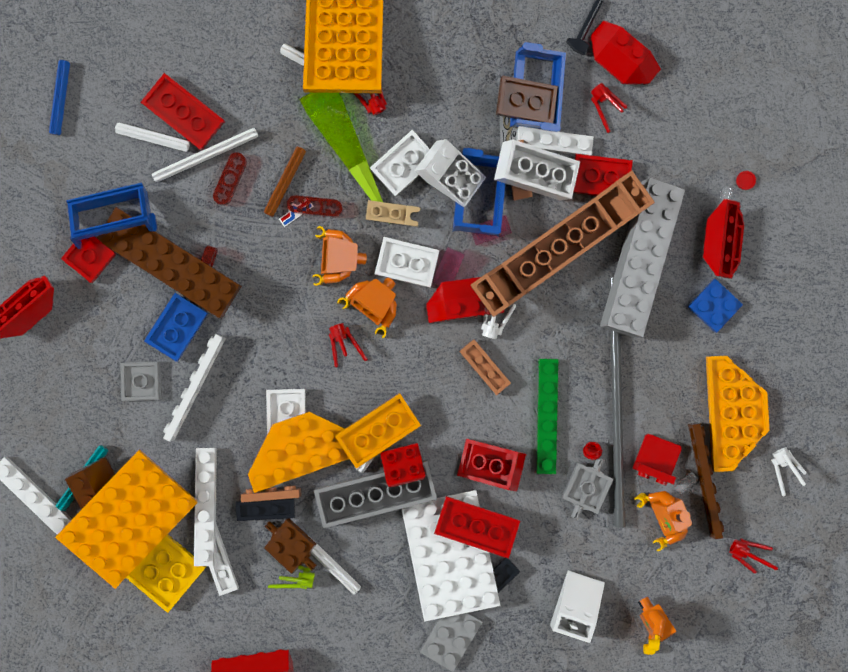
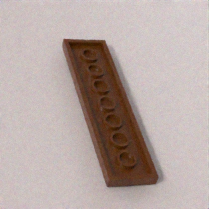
(172, 265)

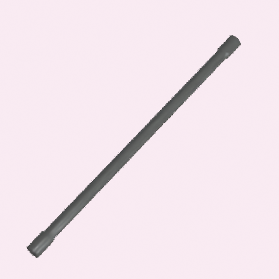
(619, 510)

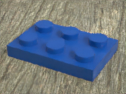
(176, 327)

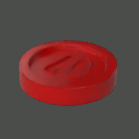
(745, 180)

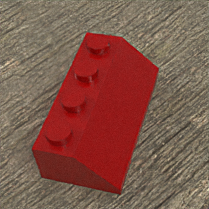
(261, 662)

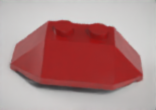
(623, 55)
(724, 239)
(455, 301)
(26, 307)

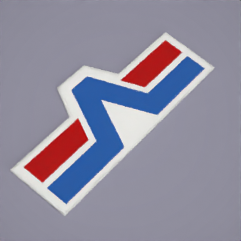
(289, 217)

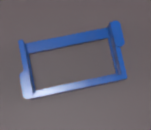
(536, 51)
(477, 157)
(107, 198)

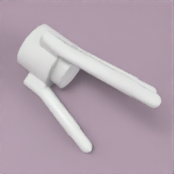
(491, 328)
(784, 457)

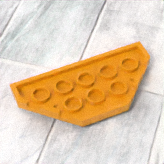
(735, 413)
(296, 449)

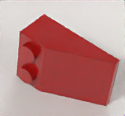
(491, 465)

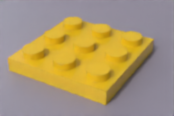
(166, 573)

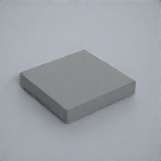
(140, 381)

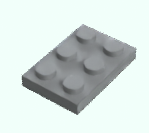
(451, 639)

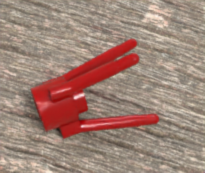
(602, 93)
(375, 104)
(338, 334)
(740, 549)

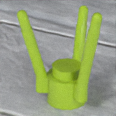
(304, 580)

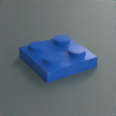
(715, 305)

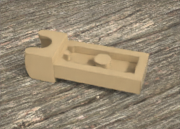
(391, 213)

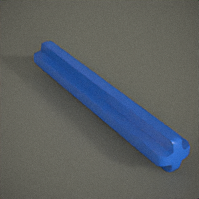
(59, 97)

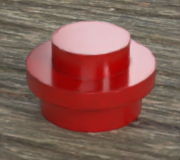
(592, 450)

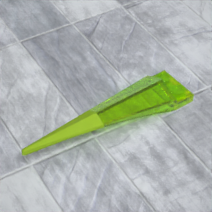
(333, 122)

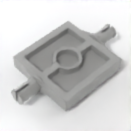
(587, 488)

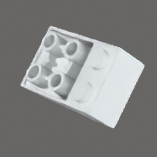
(450, 172)
(578, 606)

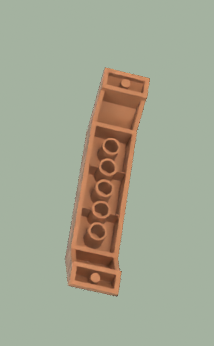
(562, 244)

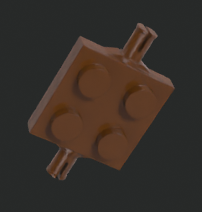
(290, 546)

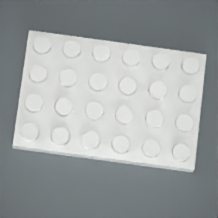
(447, 573)

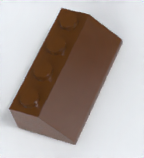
(89, 480)

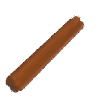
(284, 181)

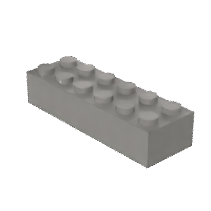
(370, 496)

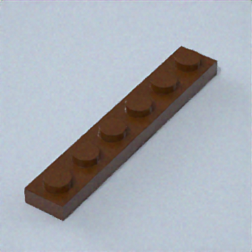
(708, 488)

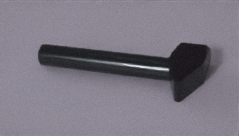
(578, 44)

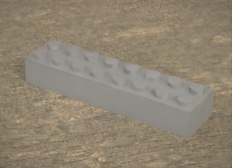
(642, 261)

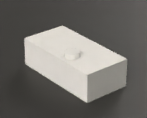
(537, 170)

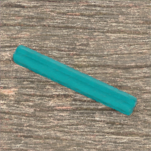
(68, 496)

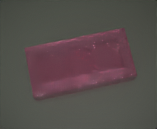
(482, 238)
(449, 266)

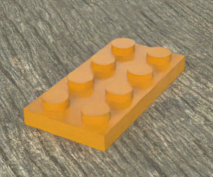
(377, 430)

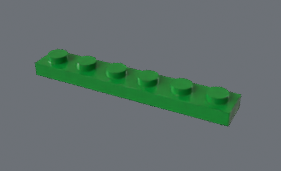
(547, 416)

